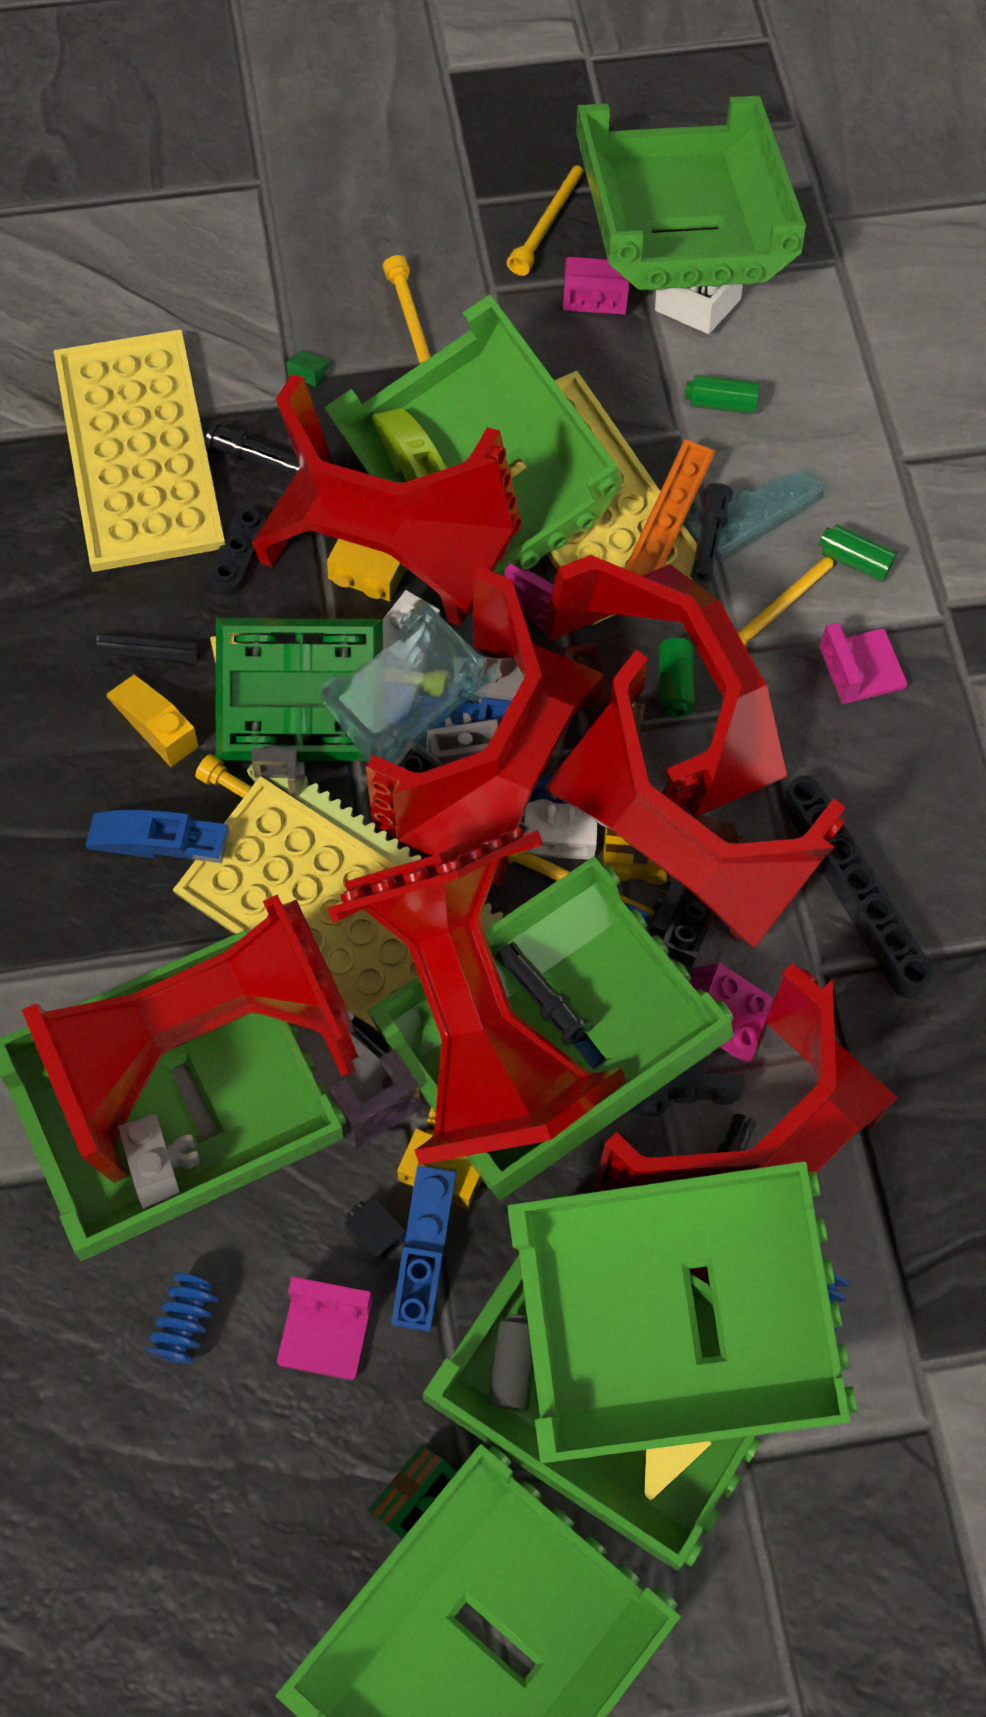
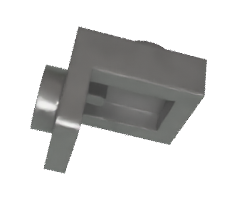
(278, 763)

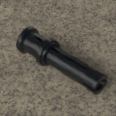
(238, 447)
(712, 520)
(553, 1005)

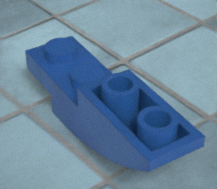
(157, 832)
(424, 1247)

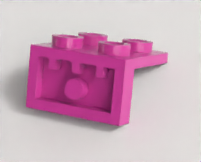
(594, 287)
(532, 592)
(861, 663)
(744, 1001)
(324, 1328)

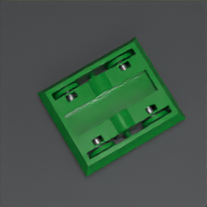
(285, 682)

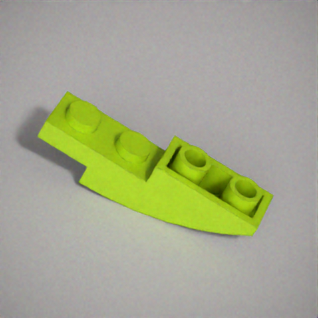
(407, 444)

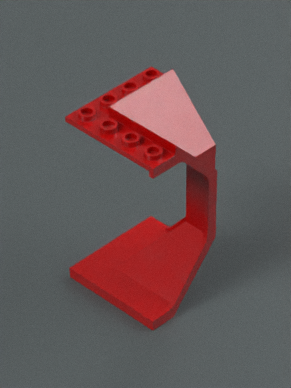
(430, 525)
(745, 741)
(493, 786)
(740, 881)
(108, 1048)
(496, 1073)
(812, 1132)

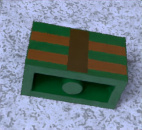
(412, 1491)

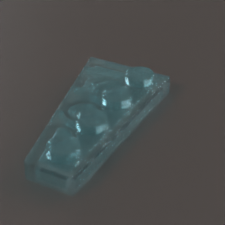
(761, 511)

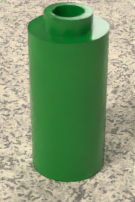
(722, 394)
(857, 552)
(676, 677)

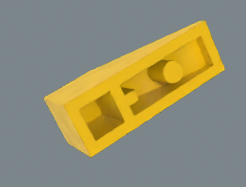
(155, 719)

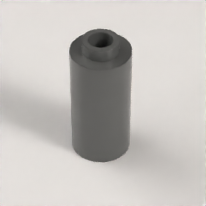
(512, 1365)

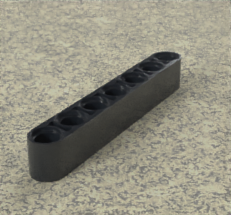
(860, 901)

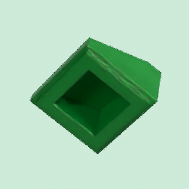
(308, 366)

